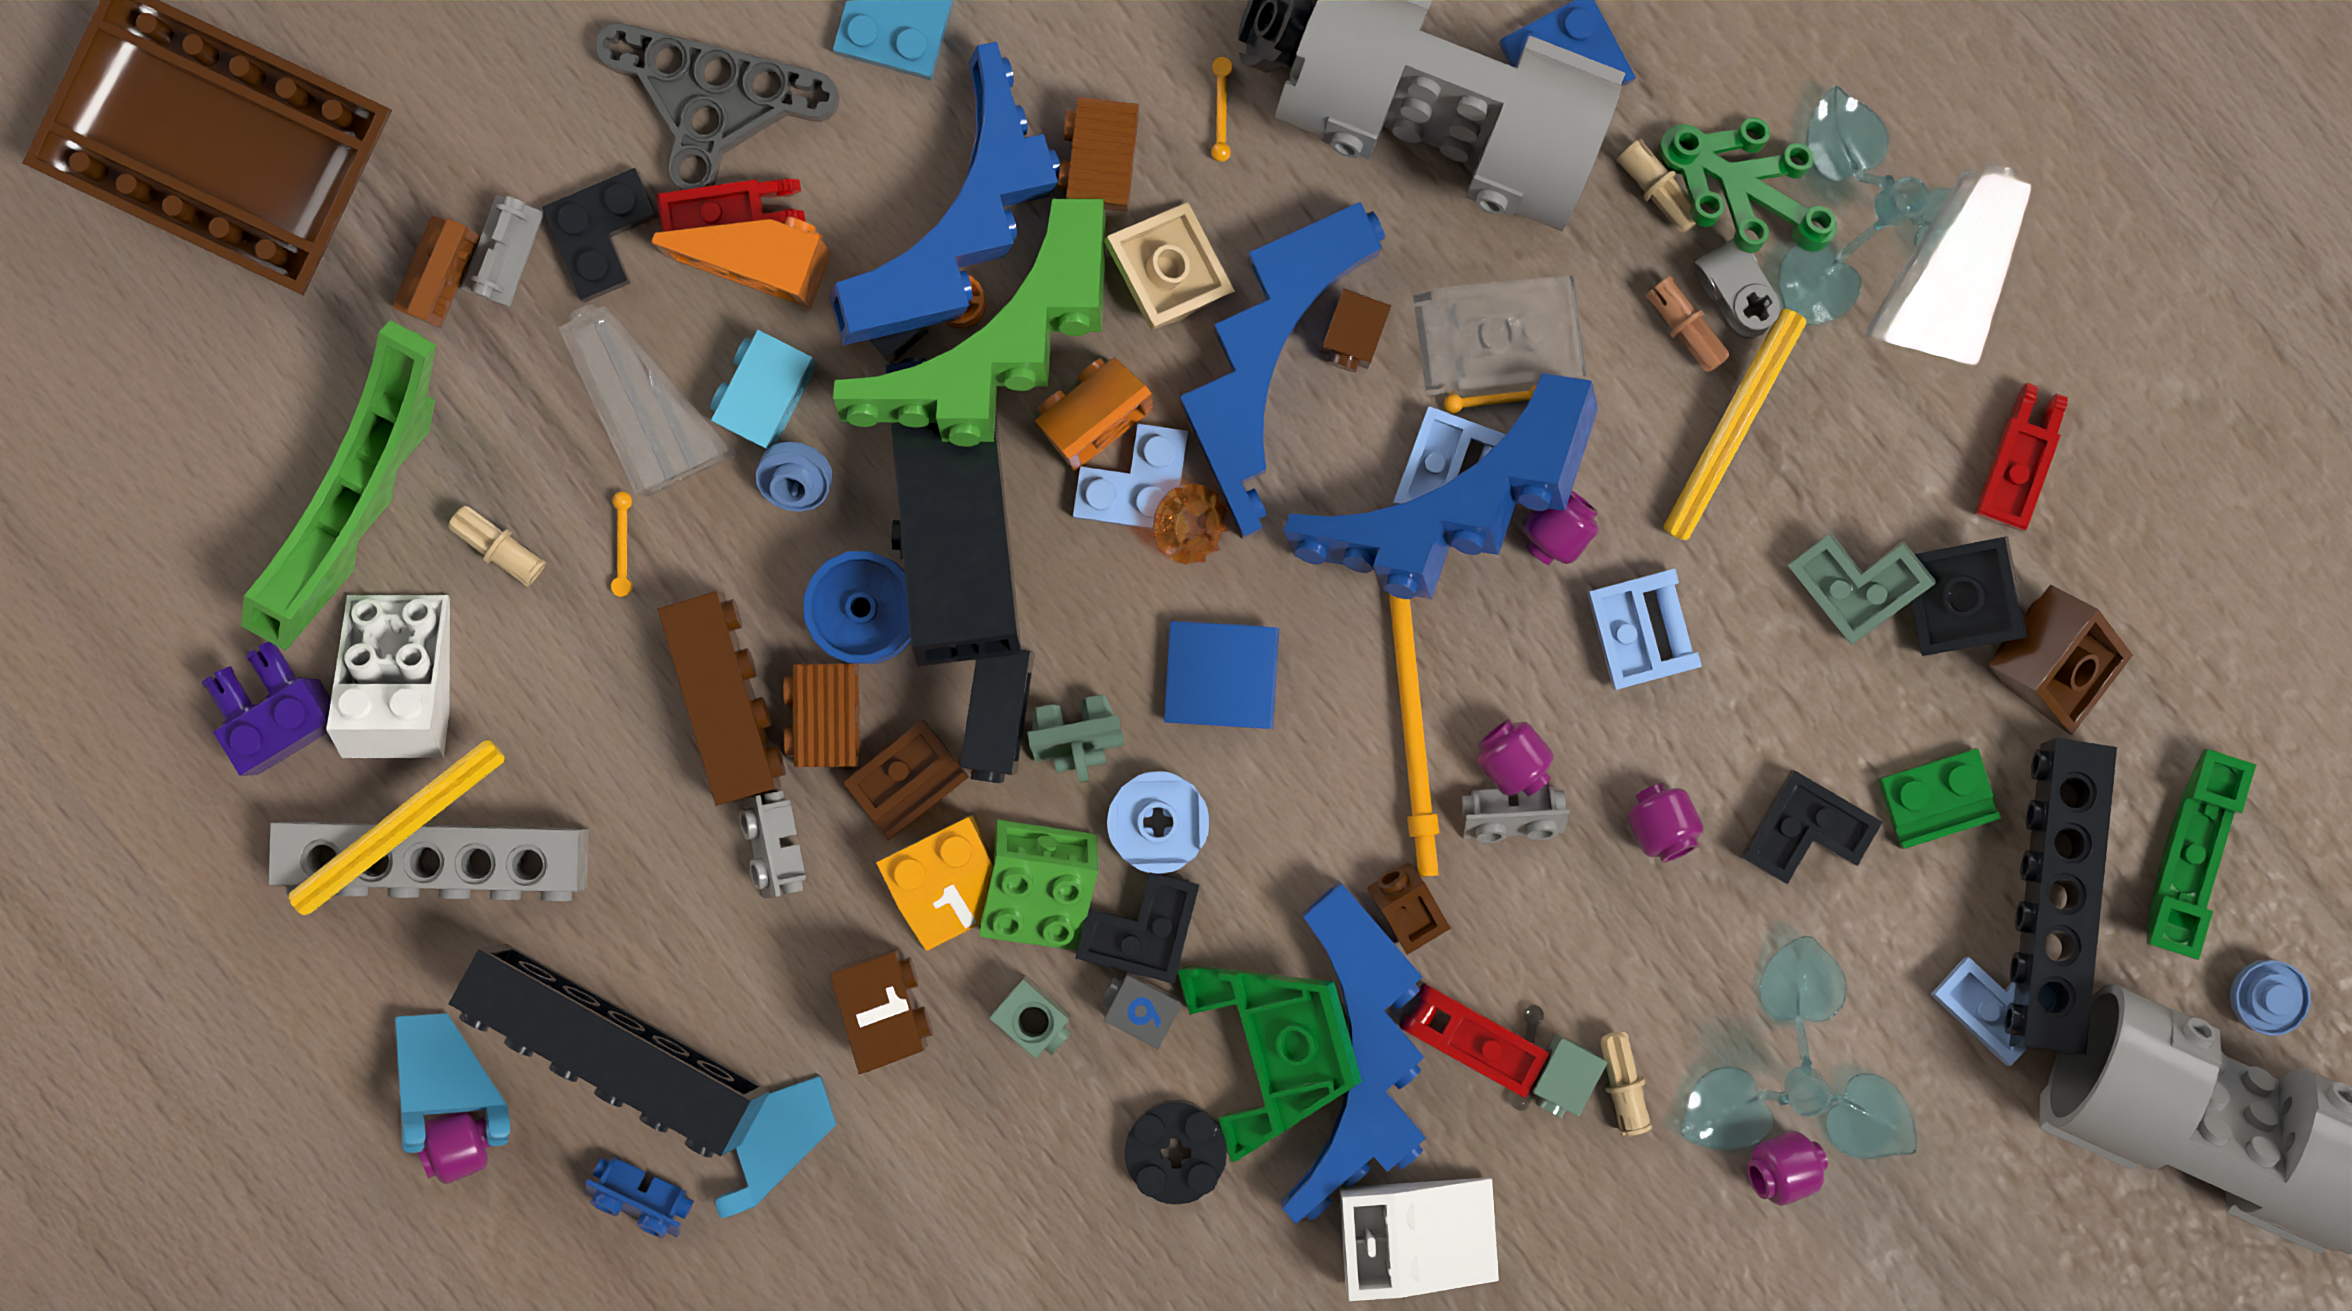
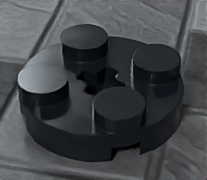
(1273, 32)
(1196, 1131)

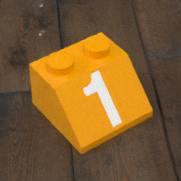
(941, 882)

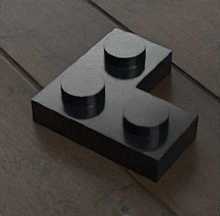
(585, 229)
(1803, 815)
(1145, 945)

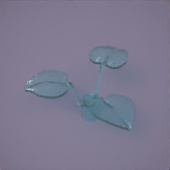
(1845, 141)
(1864, 1123)

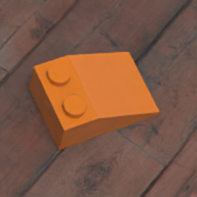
(759, 254)
(1094, 412)

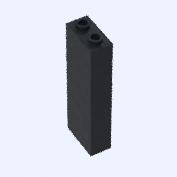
(954, 545)

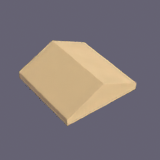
(1169, 266)

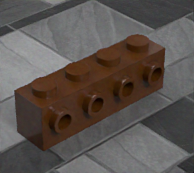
(720, 697)

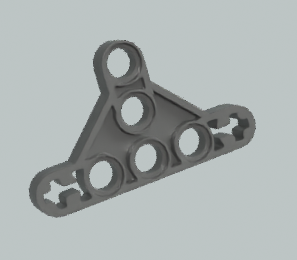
(687, 92)

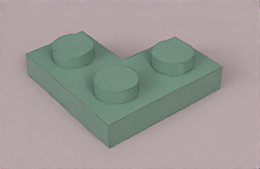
(1857, 598)

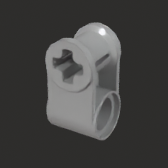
(1735, 282)

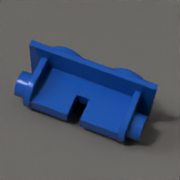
(620, 1192)

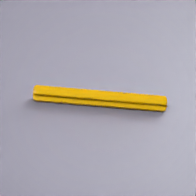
(1734, 424)
(396, 827)

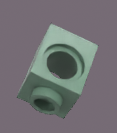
(1027, 995)
(1567, 1077)

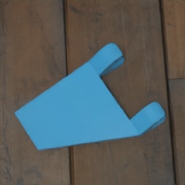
(441, 1077)
(778, 1139)

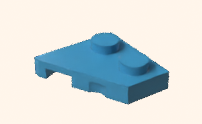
(894, 34)

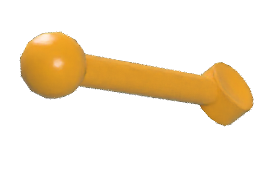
(1221, 69)
(1454, 403)
(622, 585)

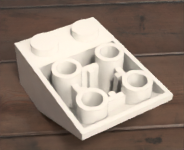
(392, 677)
(1417, 1237)

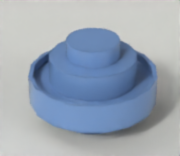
(794, 476)
(2270, 997)

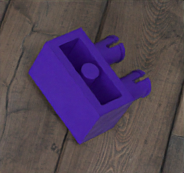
(270, 731)

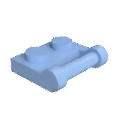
(1440, 452)
(1628, 633)

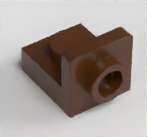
(1408, 907)

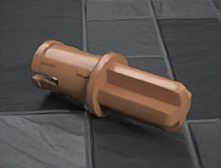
(1688, 324)

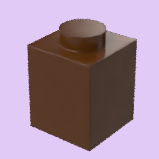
(1354, 331)

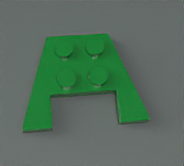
(1294, 1043)

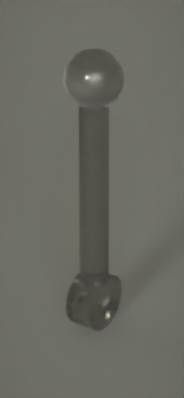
(1533, 1016)

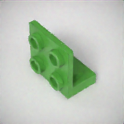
(1039, 885)

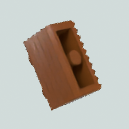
(1101, 152)
(823, 715)

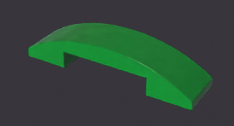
(2194, 852)

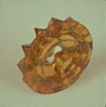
(1171, 526)

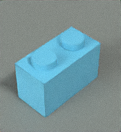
(762, 389)

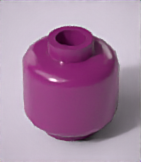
(1561, 533)
(1515, 758)
(1665, 822)
(454, 1146)
(1787, 1168)

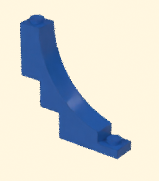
(1231, 410)

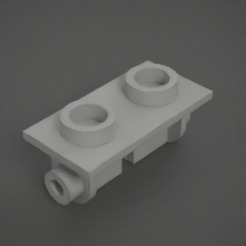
(503, 250)
(1536, 816)
(772, 863)

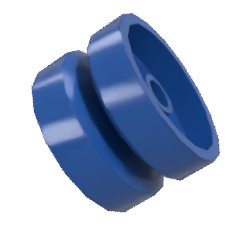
(834, 619)

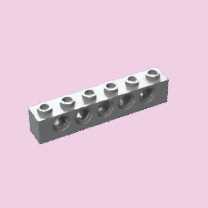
(562, 850)

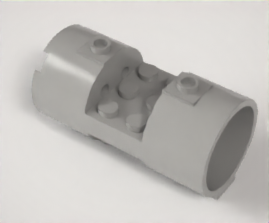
(1523, 125)
(2168, 1095)

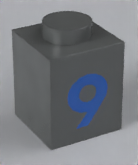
(1140, 1008)

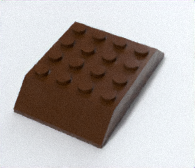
(208, 138)

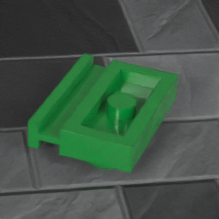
(1938, 798)

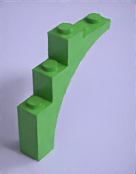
(1011, 351)
(355, 491)

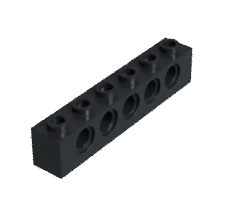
(2076, 925)

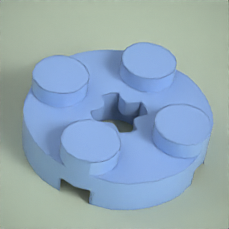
(1138, 843)

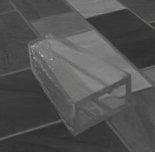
(1957, 269)
(643, 410)

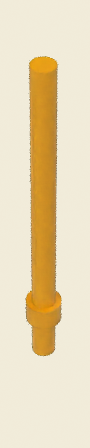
(1422, 823)

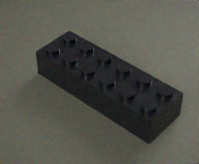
(609, 1049)

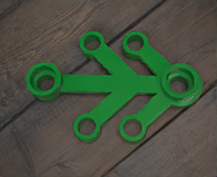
(1742, 182)

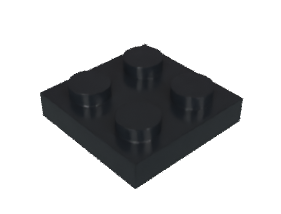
(1971, 600)

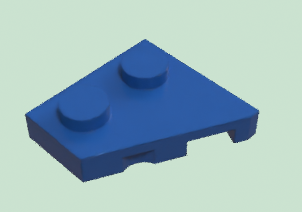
(1576, 28)

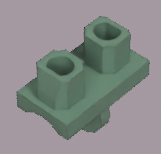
(1077, 743)

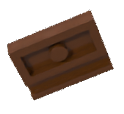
(906, 779)

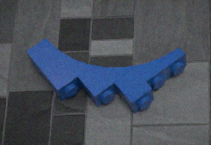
(1003, 170)
(1471, 512)
(1369, 1120)

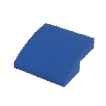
(1221, 675)

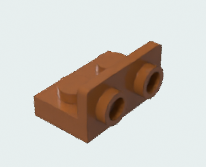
(436, 271)

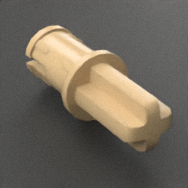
(1658, 184)
(496, 545)
(1625, 1085)

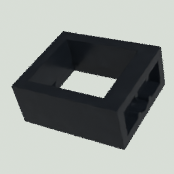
(997, 716)

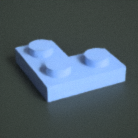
(1134, 496)
(1982, 1004)

